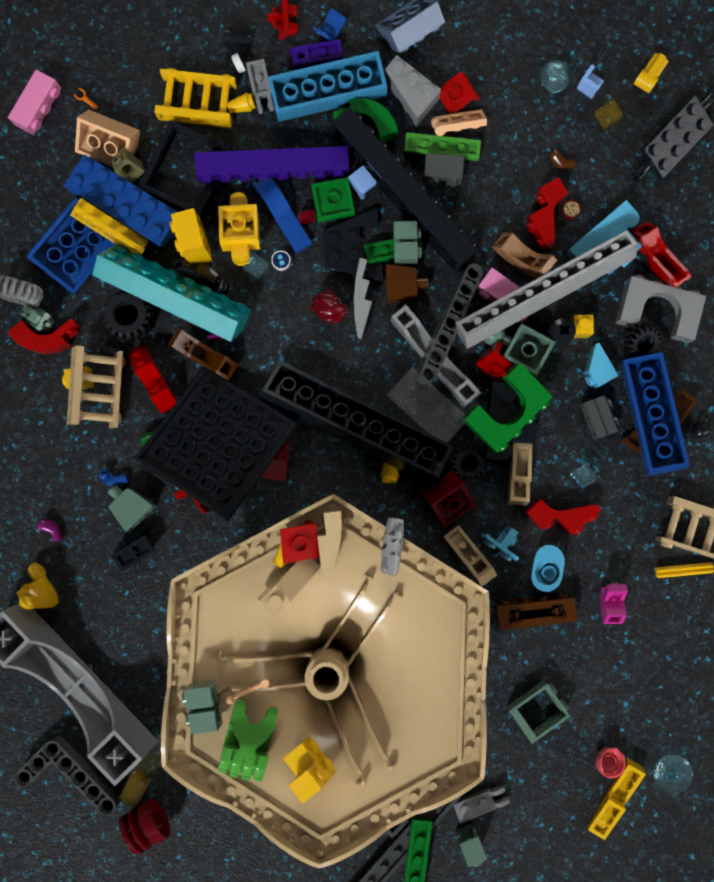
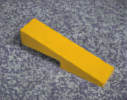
(614, 801)

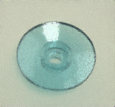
(679, 780)

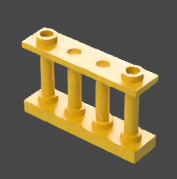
(185, 113)

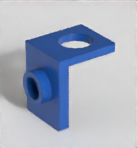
(332, 25)

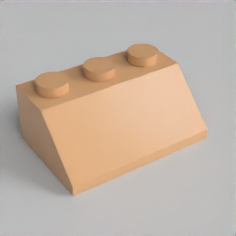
(104, 137)

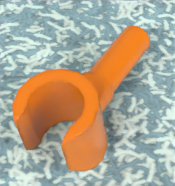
(86, 99)

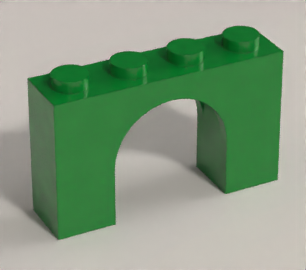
(532, 399)

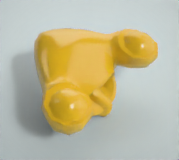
(39, 592)

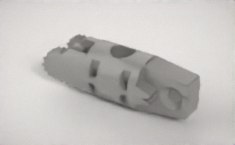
(392, 546)

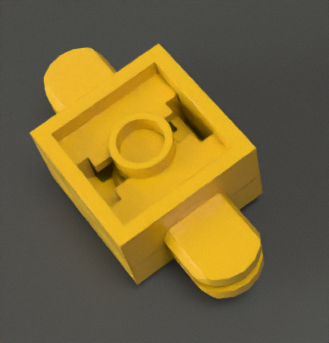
(239, 228)

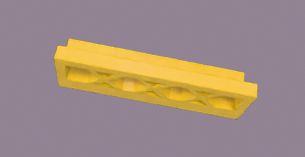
(108, 227)

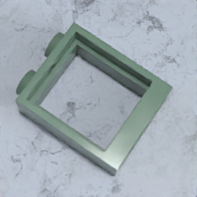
(549, 724)

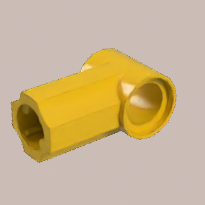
(649, 75)

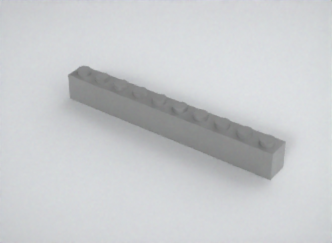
(546, 289)

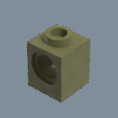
(131, 172)

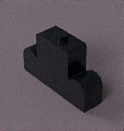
(503, 411)

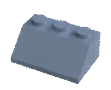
(410, 24)

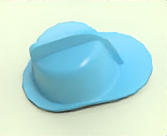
(548, 568)

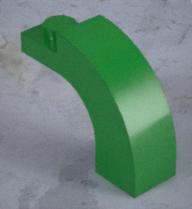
(375, 115)

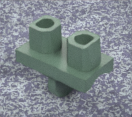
(37, 318)

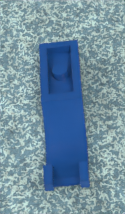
(283, 215)

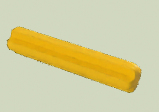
(684, 570)

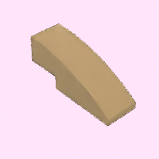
(520, 474)
(330, 541)

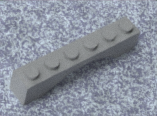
(419, 339)

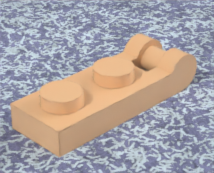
(458, 121)

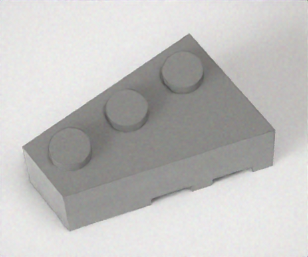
(412, 89)

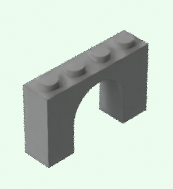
(686, 304)

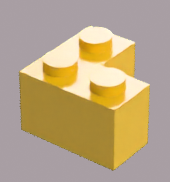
(311, 769)

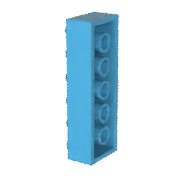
(327, 86)

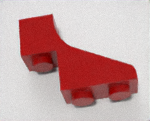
(542, 222)
(660, 258)
(151, 377)
(571, 519)

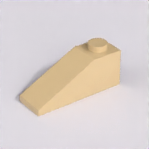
(470, 556)
(288, 585)

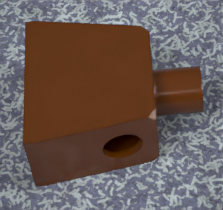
(403, 283)

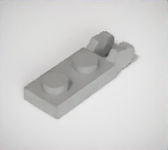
(259, 83)
(480, 803)

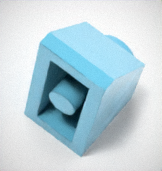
(599, 368)

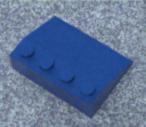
(68, 249)

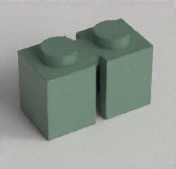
(405, 242)
(203, 713)
(471, 845)

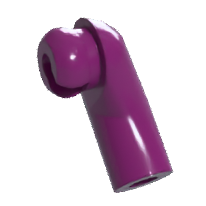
(51, 527)

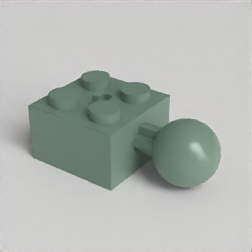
(524, 338)

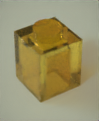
(135, 789)

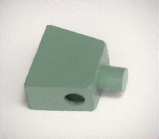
(129, 507)

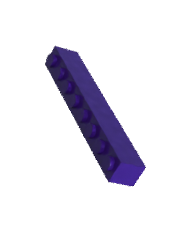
(271, 164)

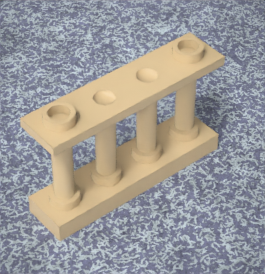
(78, 376)
(697, 510)

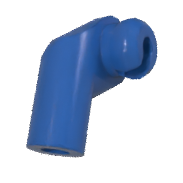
(111, 479)

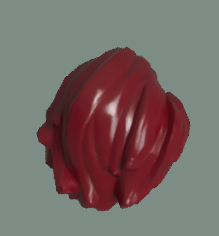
(328, 307)

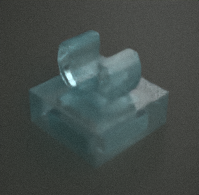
(256, 266)
(584, 475)

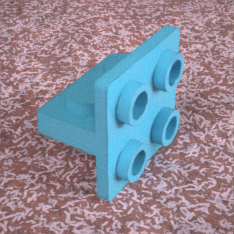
(505, 539)

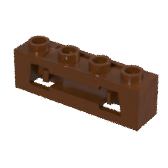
(567, 608)

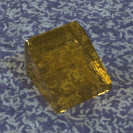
(609, 114)

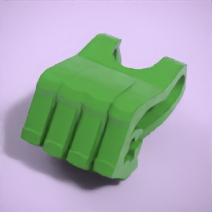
(247, 743)

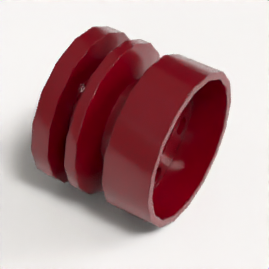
(144, 827)

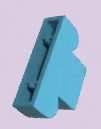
(619, 221)

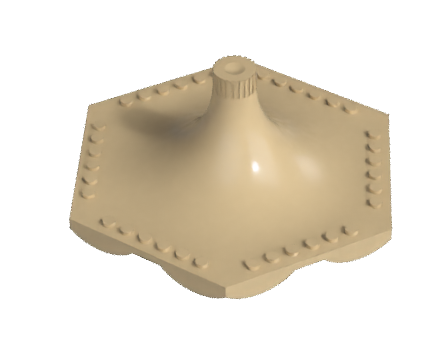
(358, 662)

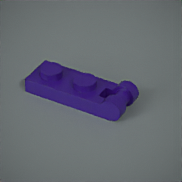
(316, 54)

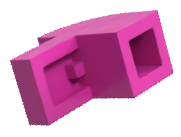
(612, 603)

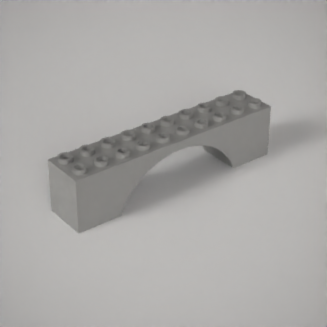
(112, 732)

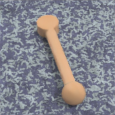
(263, 683)

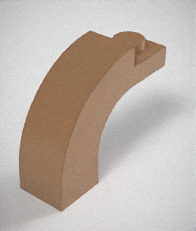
(522, 257)

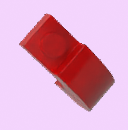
(44, 344)

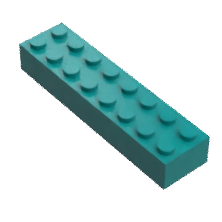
(171, 292)

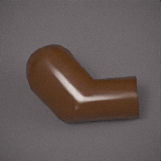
(559, 161)

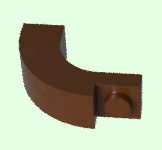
(202, 354)

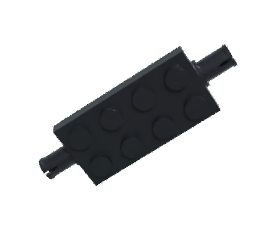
(675, 137)

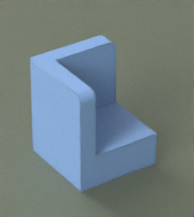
(590, 83)
(361, 181)

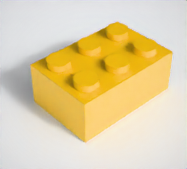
(191, 237)

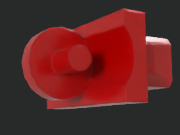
(280, 19)

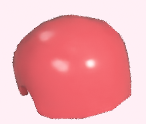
(610, 762)

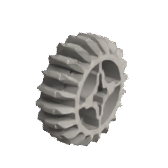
(20, 291)

